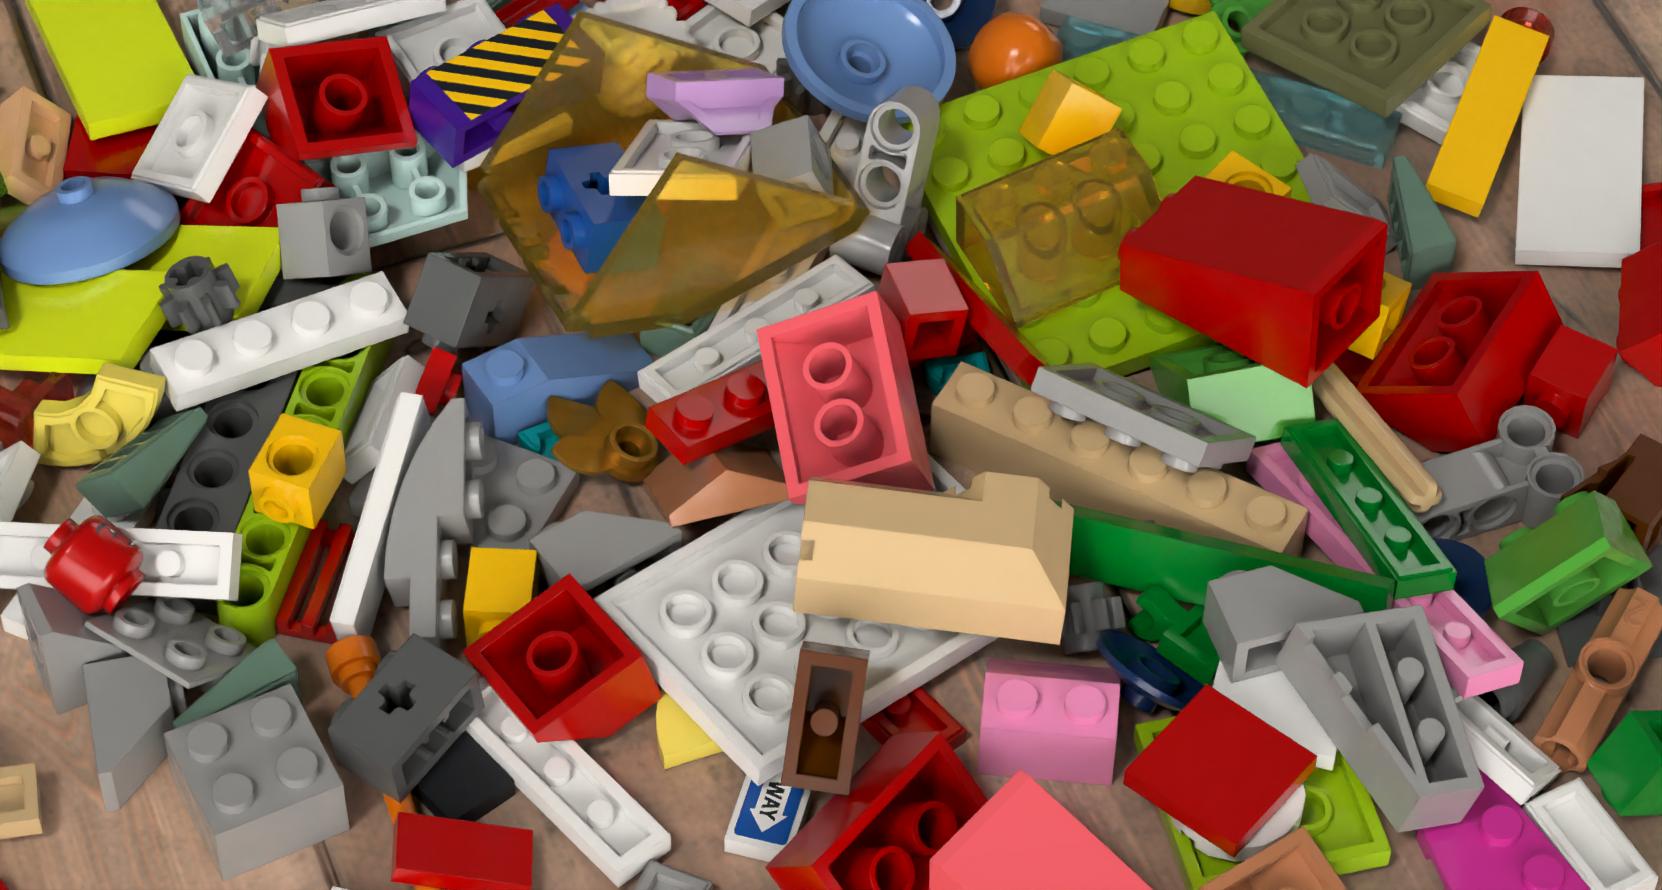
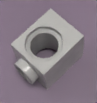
(793, 154)
(323, 235)

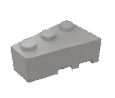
(1388, 711)

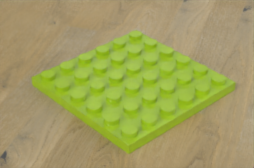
(1183, 109)

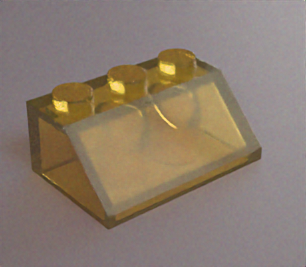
(1056, 225)

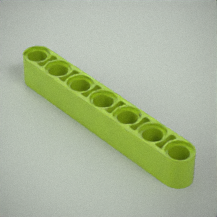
(326, 395)

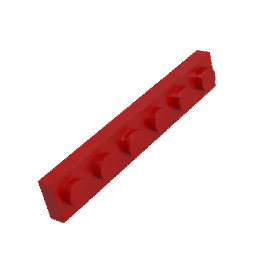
(725, 411)

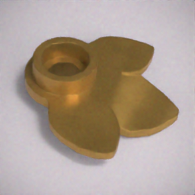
(605, 436)

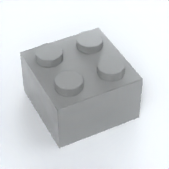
(257, 781)

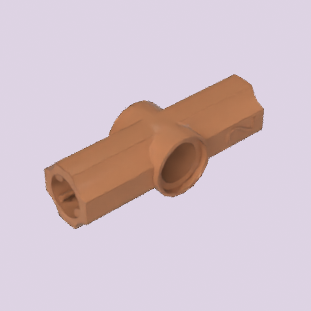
(1588, 706)

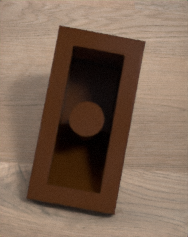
(825, 717)

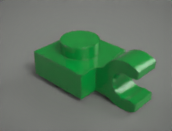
(1180, 632)

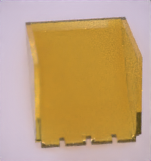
(702, 227)

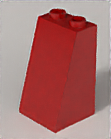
(1259, 273)

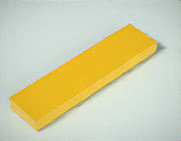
(1486, 116)

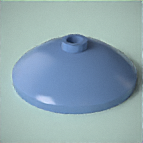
(867, 50)
(87, 230)

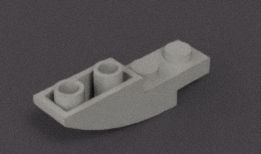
(431, 517)

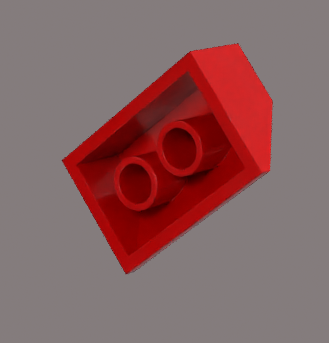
(1461, 356)
(888, 826)

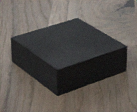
(464, 783)

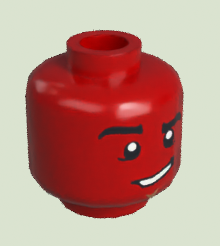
(93, 564)

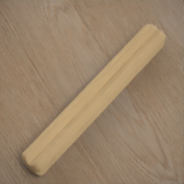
(1377, 440)

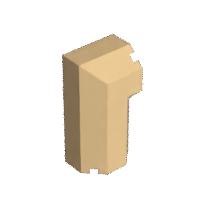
(938, 559)

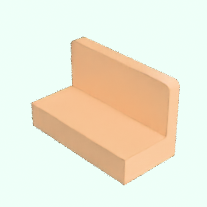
(32, 144)

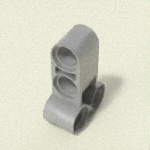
(895, 211)
(1501, 479)

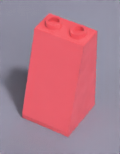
(1027, 843)

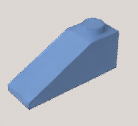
(514, 381)

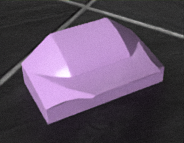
(718, 98)

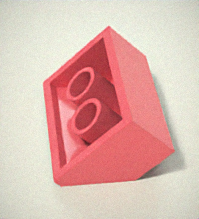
(844, 398)

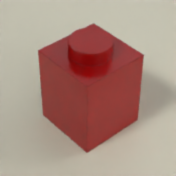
(926, 305)
(1571, 379)

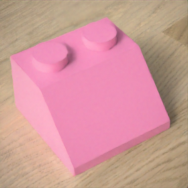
(1049, 721)

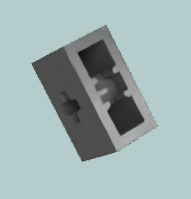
(468, 301)
(405, 717)

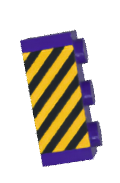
(474, 95)

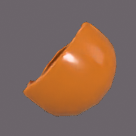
(1012, 48)

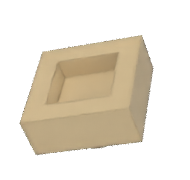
(20, 801)

